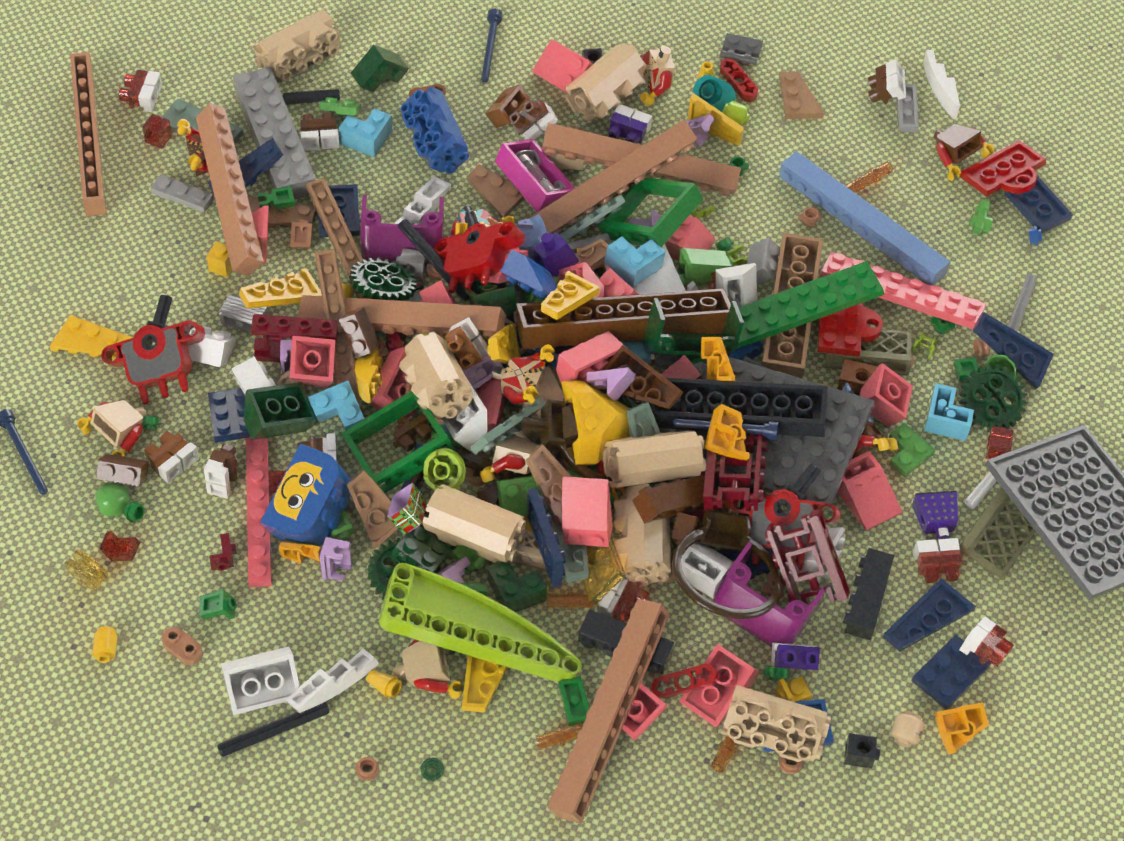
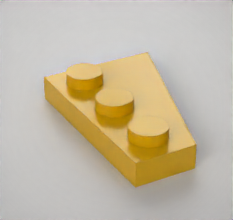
(569, 295)
(504, 345)

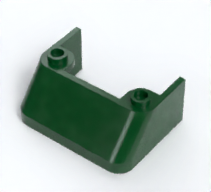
(688, 343)

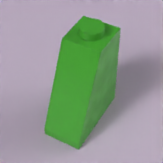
(698, 264)

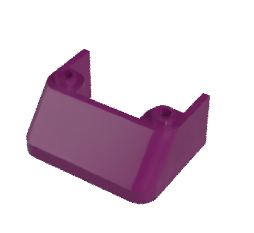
(388, 241)
(776, 625)

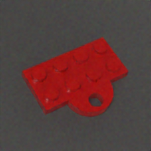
(1005, 170)
(846, 329)

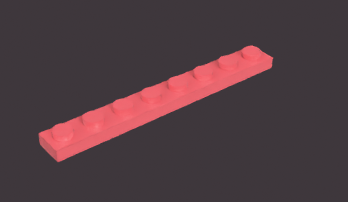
(257, 503)

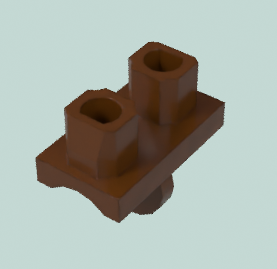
(410, 428)

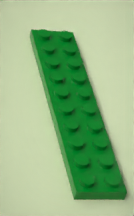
(806, 303)

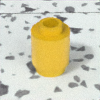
(105, 644)

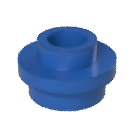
(1035, 235)

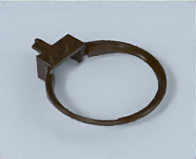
(552, 435)
(730, 532)

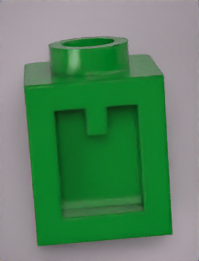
(217, 604)

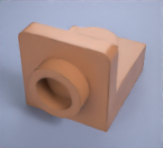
(301, 234)

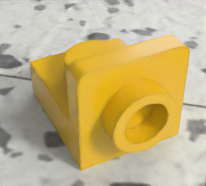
(793, 690)

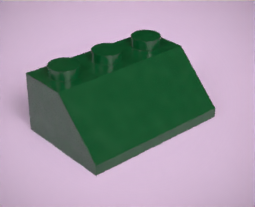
(494, 295)
(277, 411)

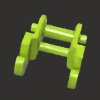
(705, 212)
(734, 253)
(918, 342)

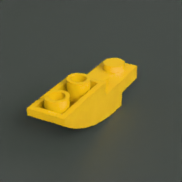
(368, 375)

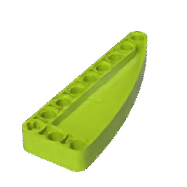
(461, 611)

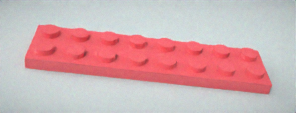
(915, 294)

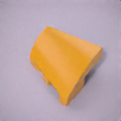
(717, 360)
(726, 433)
(297, 551)
(960, 725)

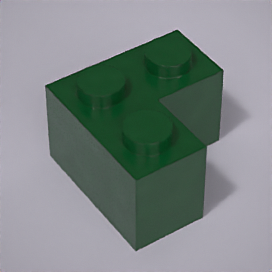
(378, 65)
(515, 591)

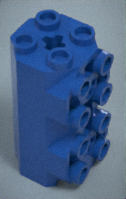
(435, 130)

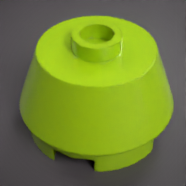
(444, 468)

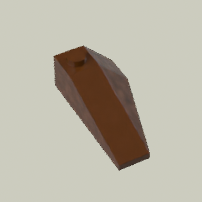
(648, 383)

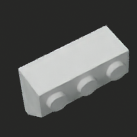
(470, 423)
(260, 680)

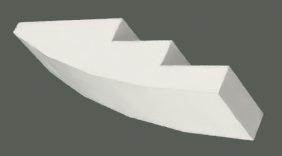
(943, 87)
(425, 200)
(328, 684)

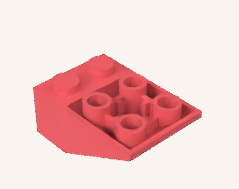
(868, 492)

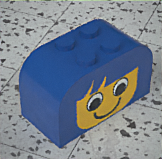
(308, 498)

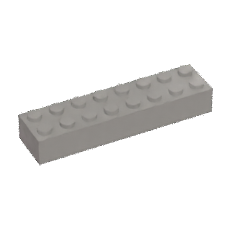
(270, 119)

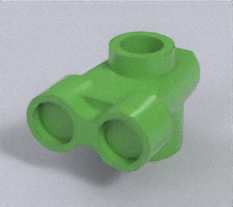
(979, 220)

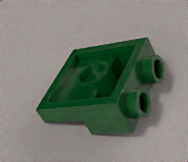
(421, 550)

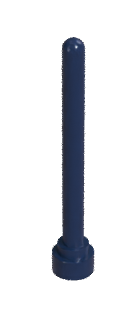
(494, 18)
(7, 421)
(769, 430)

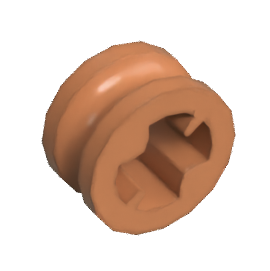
(981, 348)

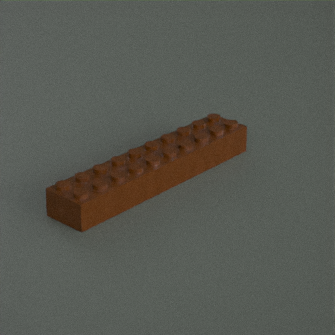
(623, 317)

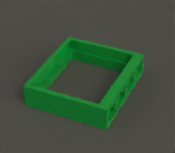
(687, 200)
(410, 464)

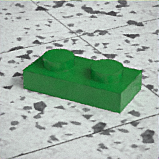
(574, 700)

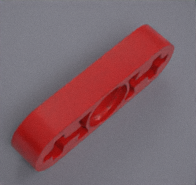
(737, 72)
(666, 679)

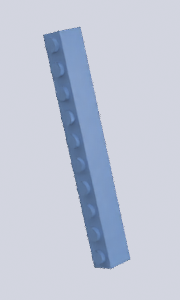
(864, 219)

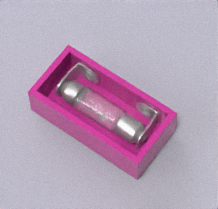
(533, 173)

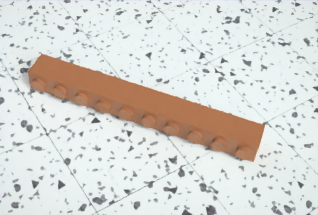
(88, 134)
(608, 150)
(617, 177)
(229, 190)
(413, 317)
(608, 711)

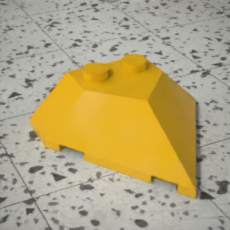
(597, 420)

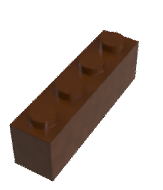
(669, 499)

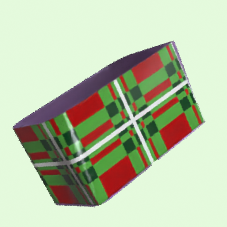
(407, 509)

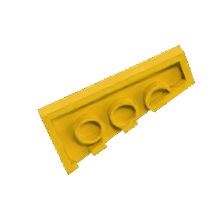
(280, 291)

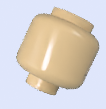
(907, 729)

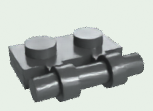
(741, 49)

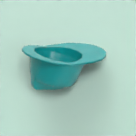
(714, 91)

